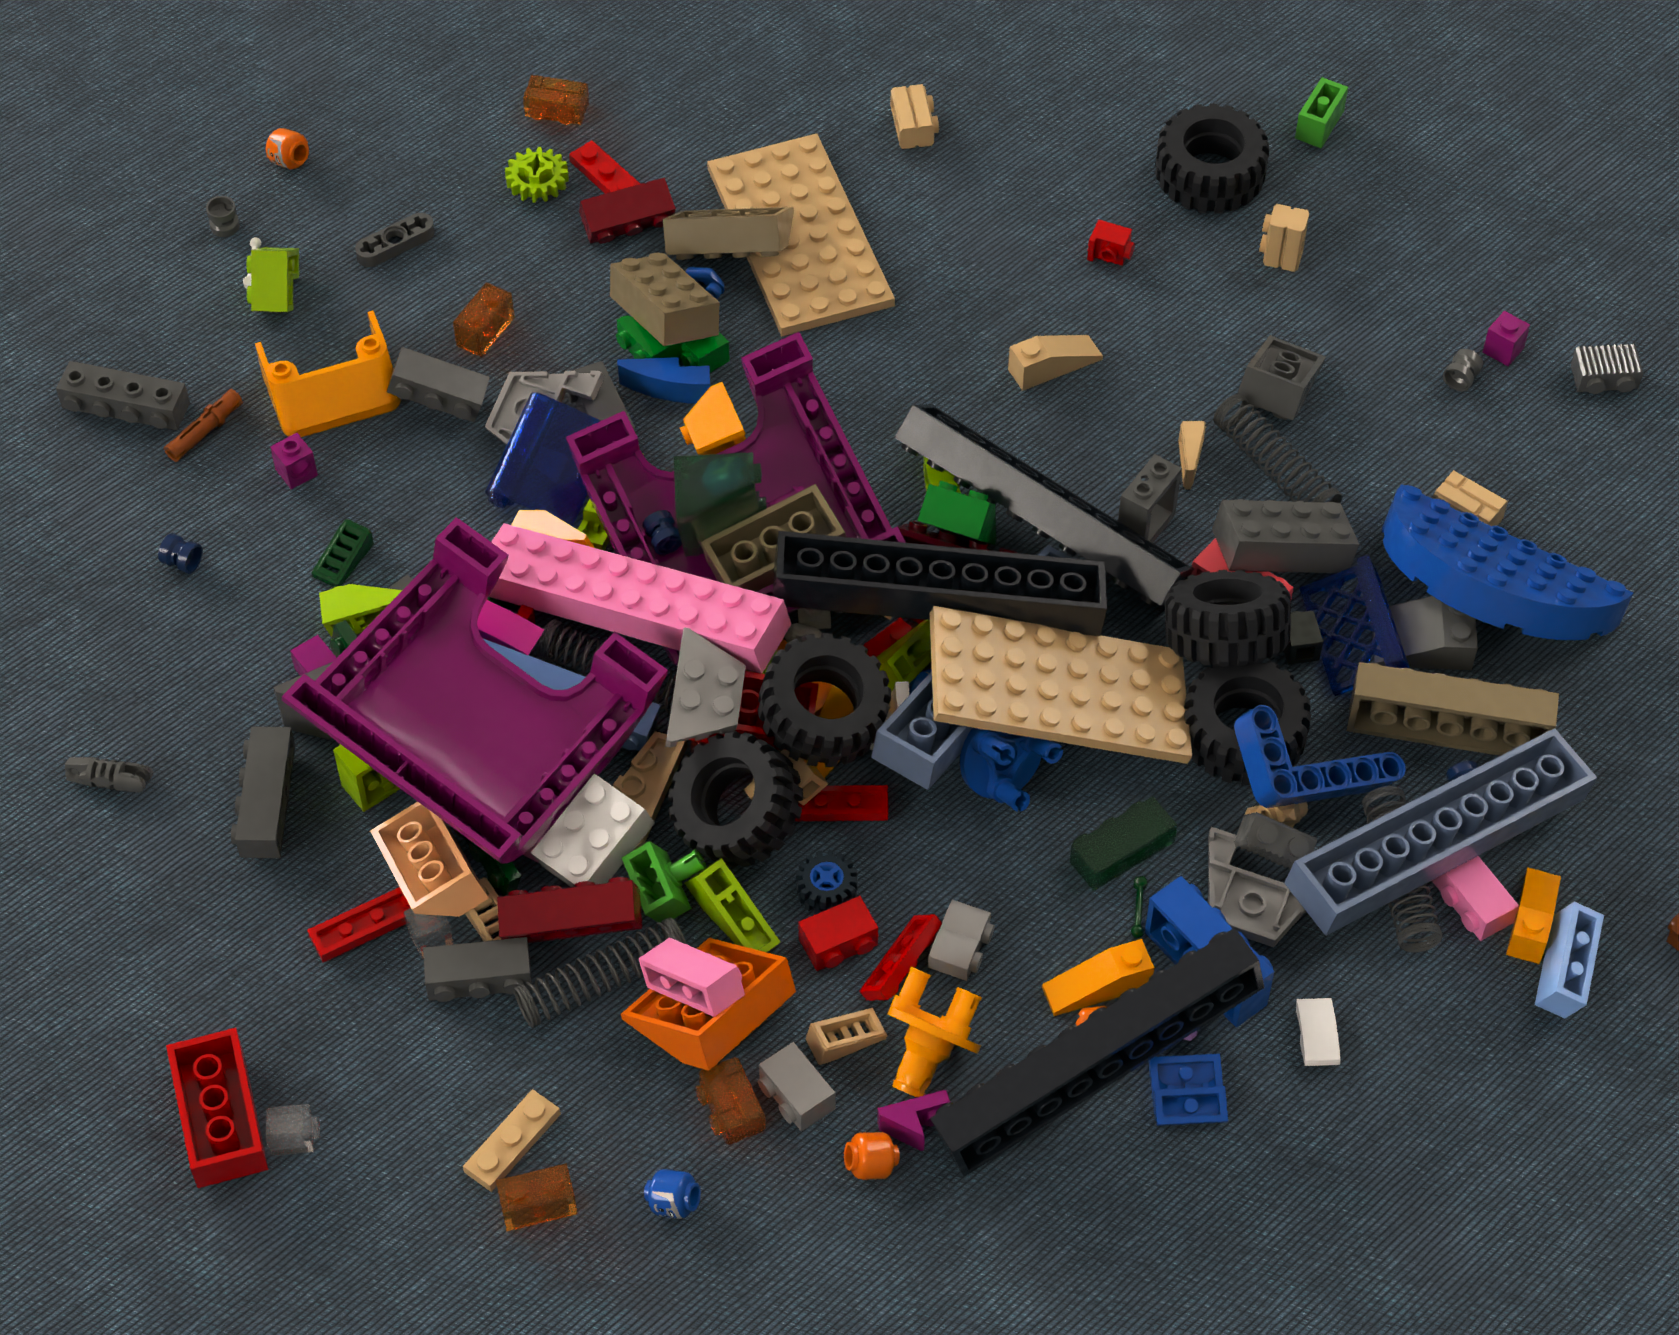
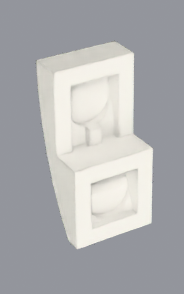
(1318, 1032)

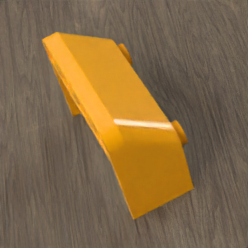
(334, 393)
(713, 423)

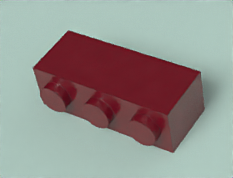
(626, 211)

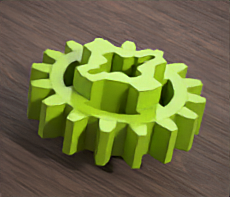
(536, 174)

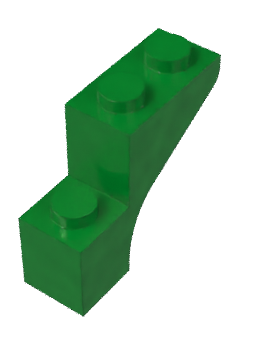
(700, 352)

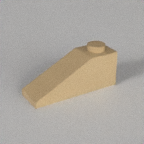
(1050, 357)

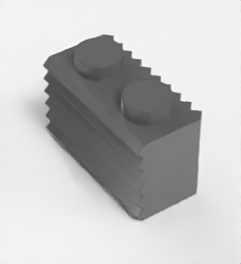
(1606, 368)
(1273, 839)

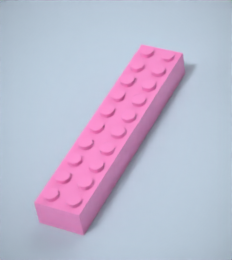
(637, 597)

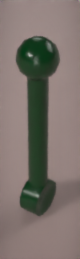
(1140, 884)

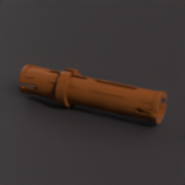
(212, 417)

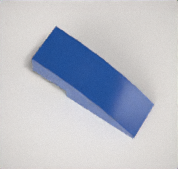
(664, 378)

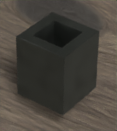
(1305, 638)

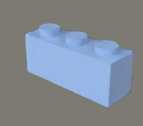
(1569, 960)

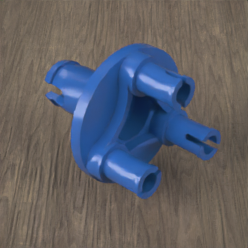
(1002, 763)

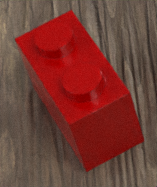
(838, 933)

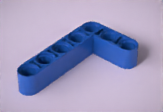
(1280, 784)

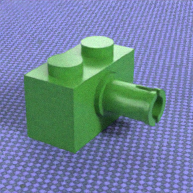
(661, 879)

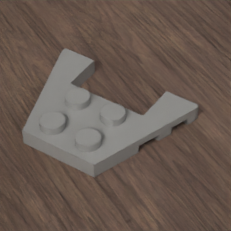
(520, 385)
(1250, 902)

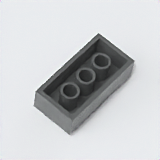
(1285, 536)

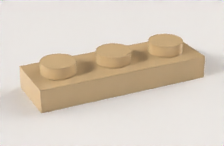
(511, 1140)

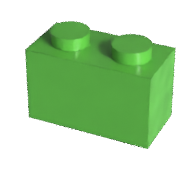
(1321, 112)

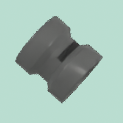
(222, 216)
(1461, 372)

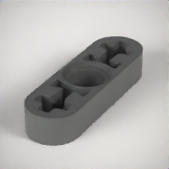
(373, 242)

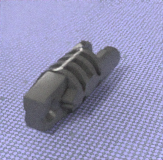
(108, 774)

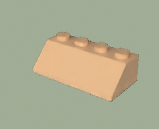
(428, 863)

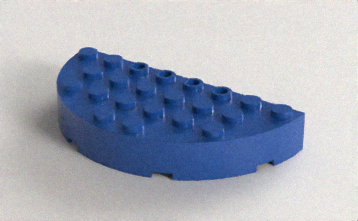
(1496, 574)

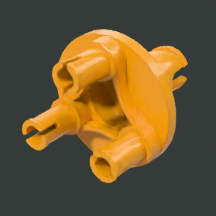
(928, 1037)

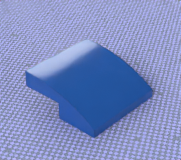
(1188, 1089)

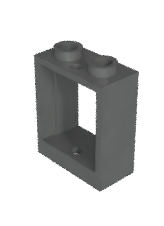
(1151, 503)

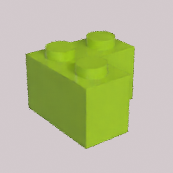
(272, 278)
(360, 780)

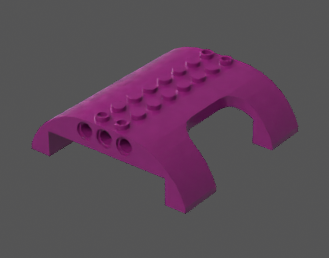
(793, 441)
(463, 722)

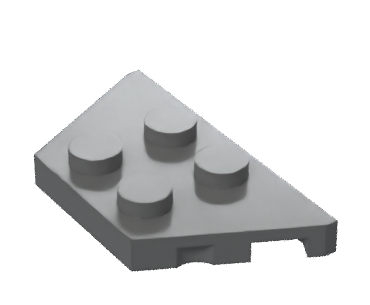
(704, 691)

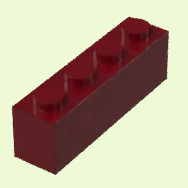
(570, 911)

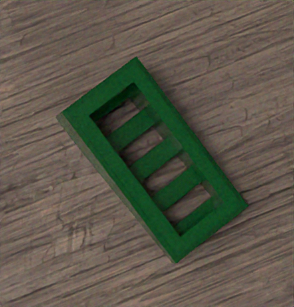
(349, 535)

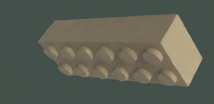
(1448, 709)

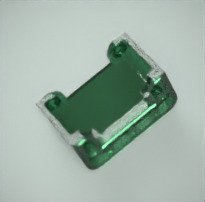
(714, 495)

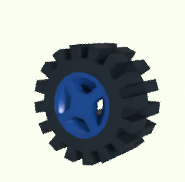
(826, 871)

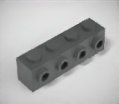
(123, 395)
(264, 792)

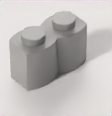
(960, 939)

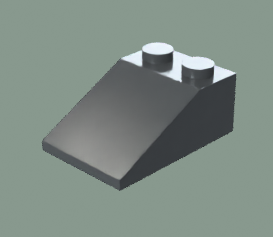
(1280, 377)
(1434, 635)

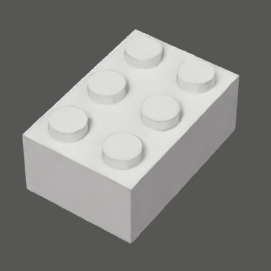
(593, 835)

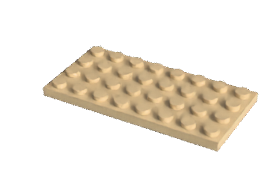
(828, 264)
(1058, 685)

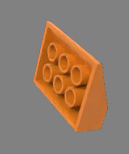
(705, 1039)

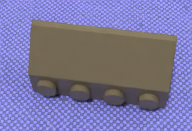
(728, 231)

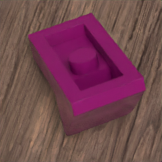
(905, 1118)

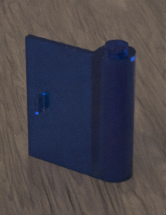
(538, 462)

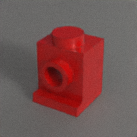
(1110, 243)

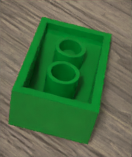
(959, 513)

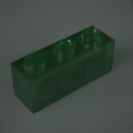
(1122, 842)

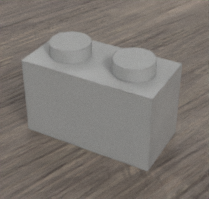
(796, 1087)

